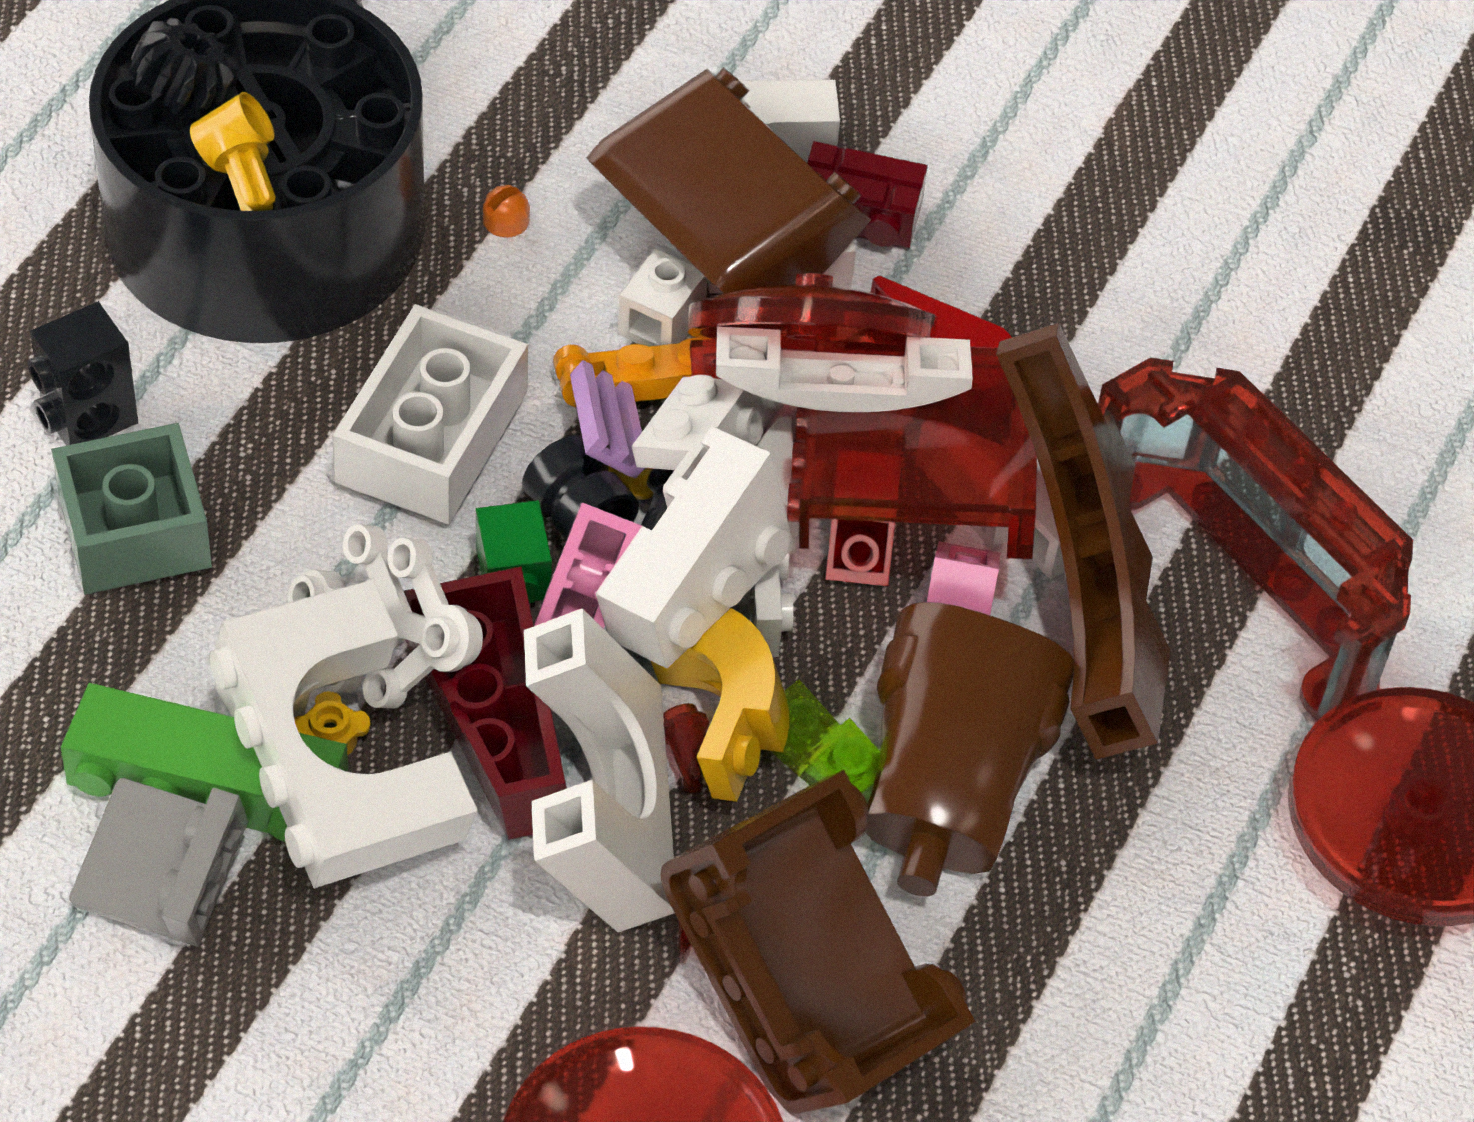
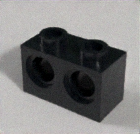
(83, 376)

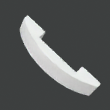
(843, 381)

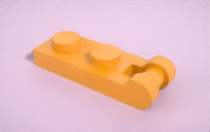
(649, 369)

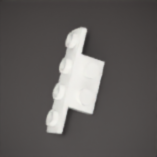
(686, 416)

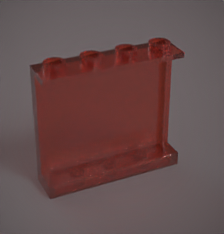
(920, 464)

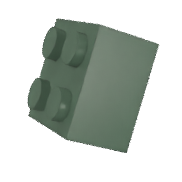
(132, 508)

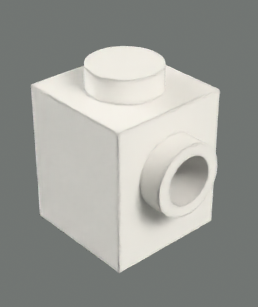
(658, 300)

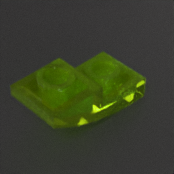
(822, 746)

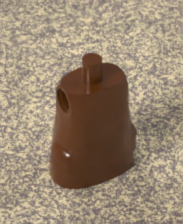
(959, 733)

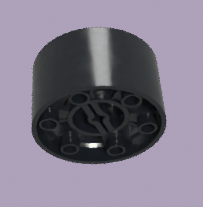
(340, 110)

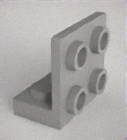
(160, 859)

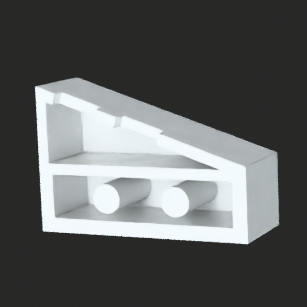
(701, 553)

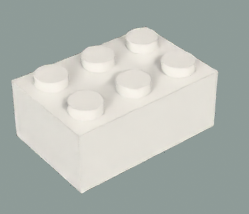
(430, 414)

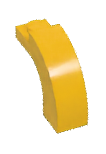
(752, 708)

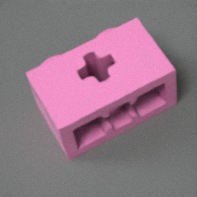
(585, 562)

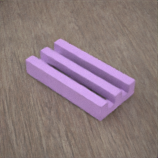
(606, 418)

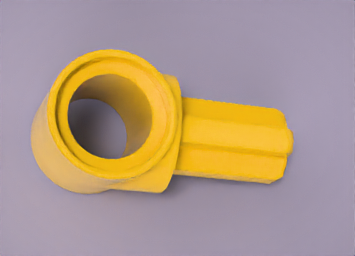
(235, 143)

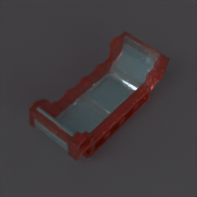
(1274, 511)

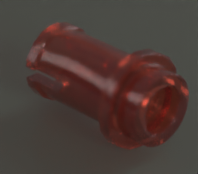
(685, 733)

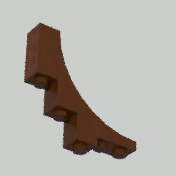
(1105, 558)

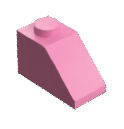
(964, 577)

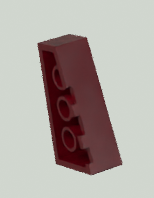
(488, 706)

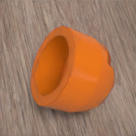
(506, 211)

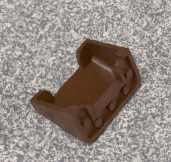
(729, 187)
(809, 950)

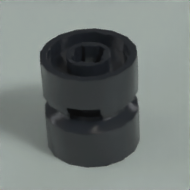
(566, 477)

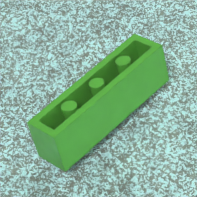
(171, 750)

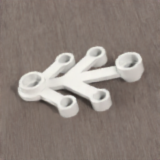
(445, 633)

